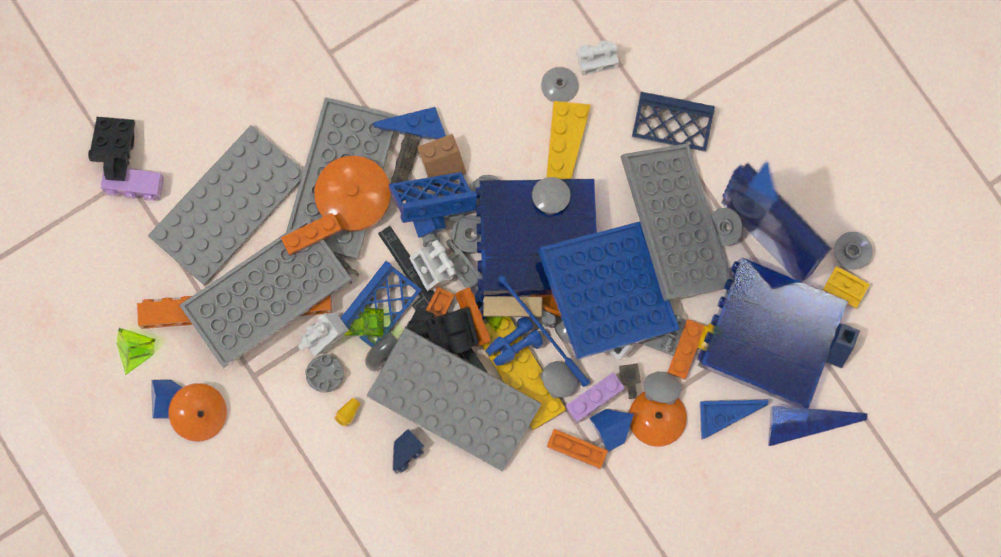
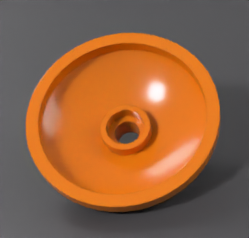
(184, 411)
(657, 431)

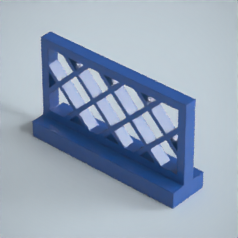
(433, 205)
(370, 291)

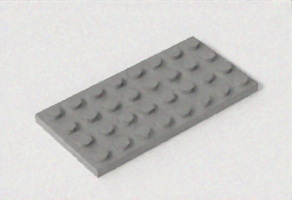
(340, 132)
(227, 205)
(676, 221)
(263, 296)
(453, 399)

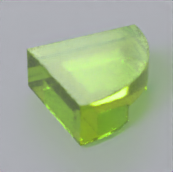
(495, 322)

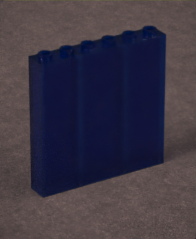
(515, 229)
(778, 230)
(772, 333)

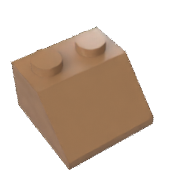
(441, 157)

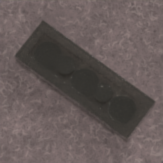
(405, 160)

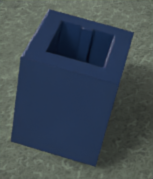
(842, 345)
(405, 449)

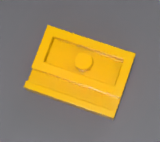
(846, 286)

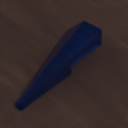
(795, 422)

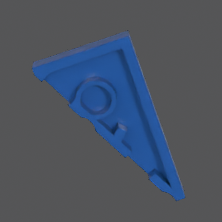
(420, 123)
(721, 414)

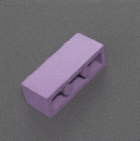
(136, 183)
(594, 398)

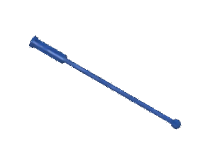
(568, 361)

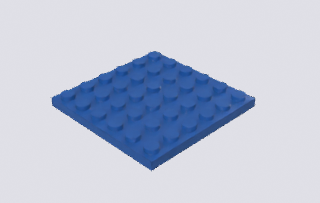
(607, 290)

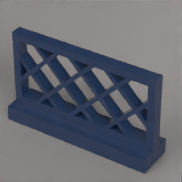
(680, 106)

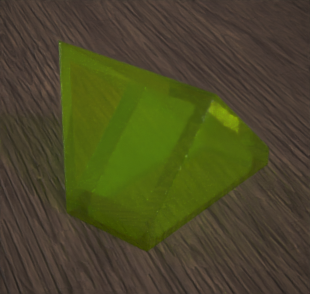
(368, 324)
(134, 348)

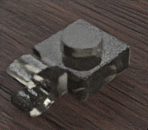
(349, 270)
(630, 376)

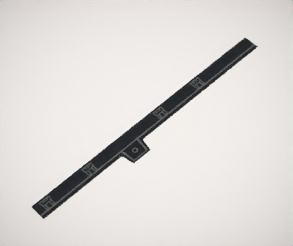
(403, 259)

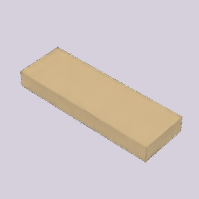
(510, 306)

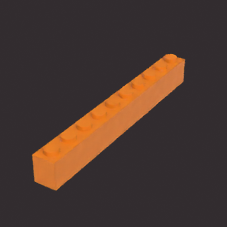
(169, 313)

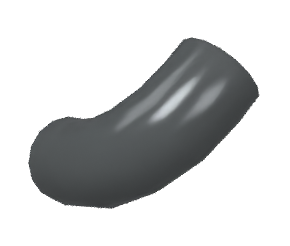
(379, 352)

